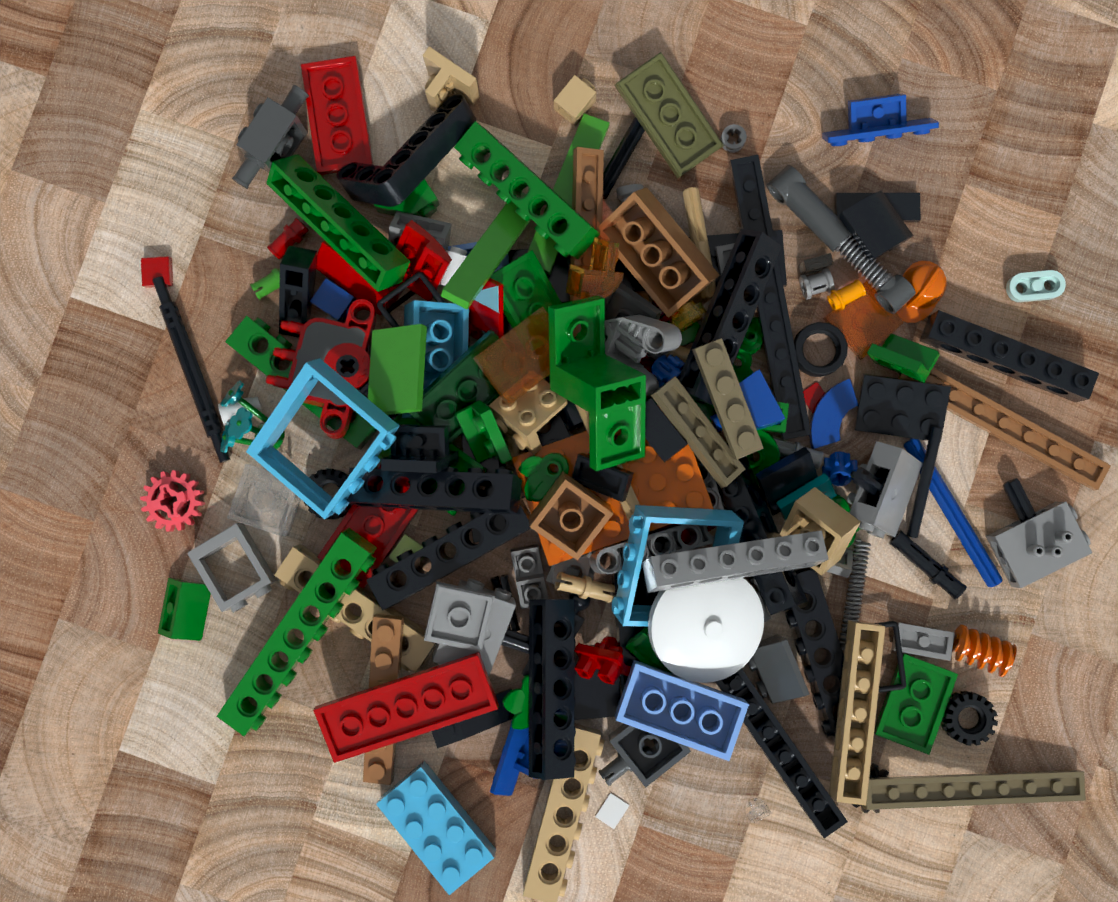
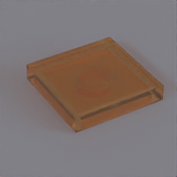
(864, 322)

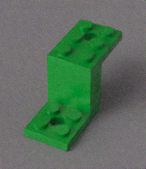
(597, 382)

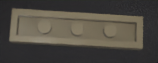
(727, 398)
(698, 432)

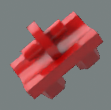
(603, 656)

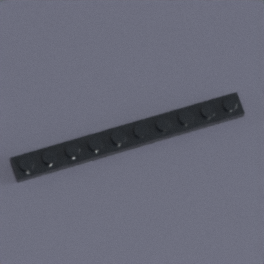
(772, 306)

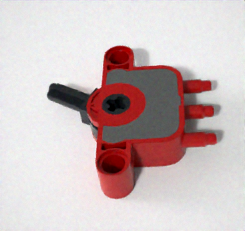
(337, 346)

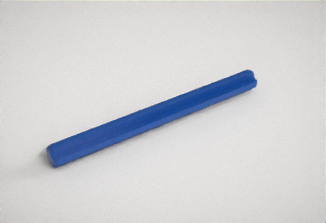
(957, 519)

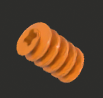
(984, 649)

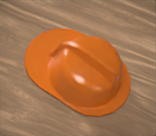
(929, 286)

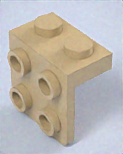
(528, 415)

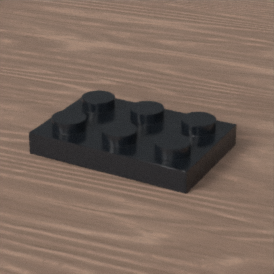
(901, 406)

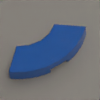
(830, 412)

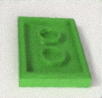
(397, 368)

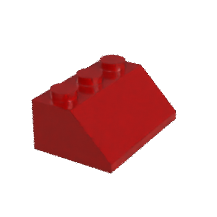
(344, 275)

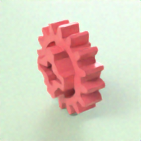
(177, 510)

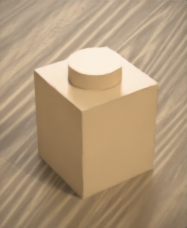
(575, 99)

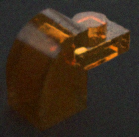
(600, 276)

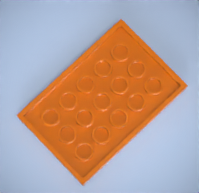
(654, 484)

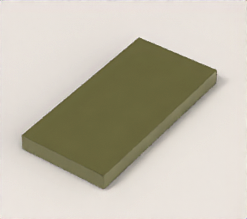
(668, 115)

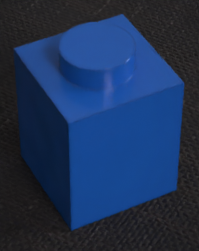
(333, 300)

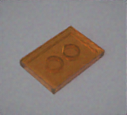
(518, 357)

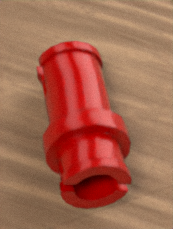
(291, 234)

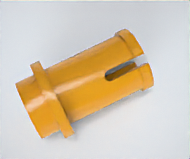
(846, 295)

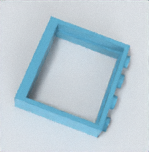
(291, 476)
(728, 532)

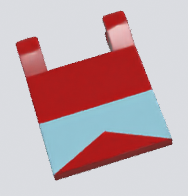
(487, 310)

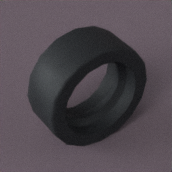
(840, 353)

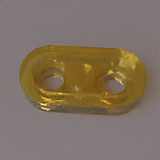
(688, 315)

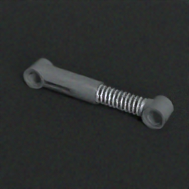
(791, 190)

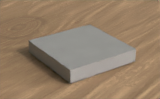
(459, 616)

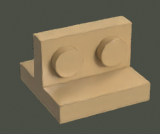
(447, 80)

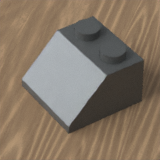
(777, 671)

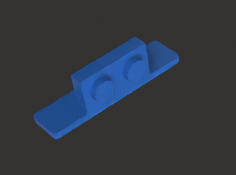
(876, 118)
(512, 761)

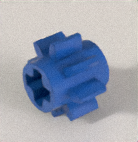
(667, 368)
(839, 468)

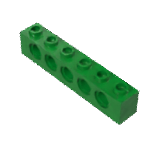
(478, 143)
(338, 222)
(245, 341)

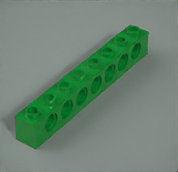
(238, 710)

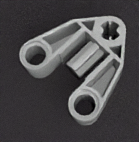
(631, 335)

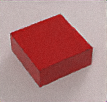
(154, 268)

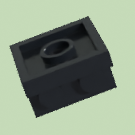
(420, 450)

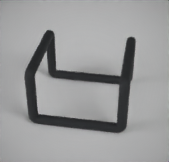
(386, 313)

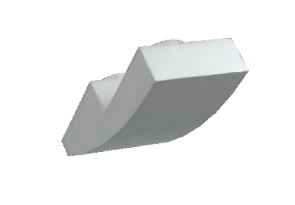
(528, 574)

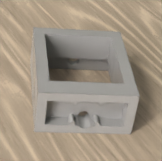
(220, 541)

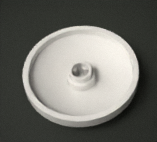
(706, 629)

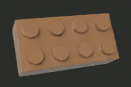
(658, 251)

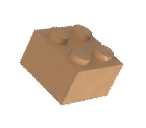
(570, 516)

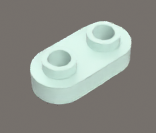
(1034, 286)

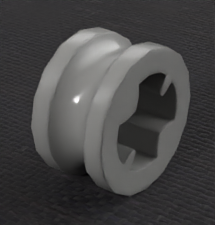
(741, 140)

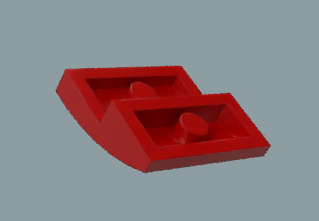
(425, 256)

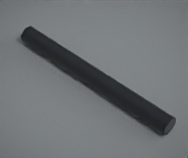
(924, 481)

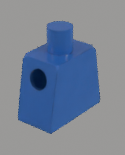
(760, 402)

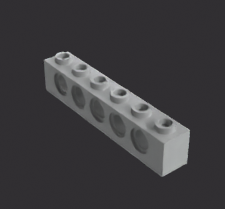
(734, 561)

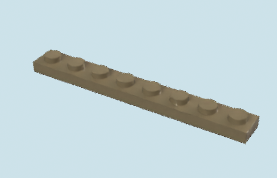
(975, 789)

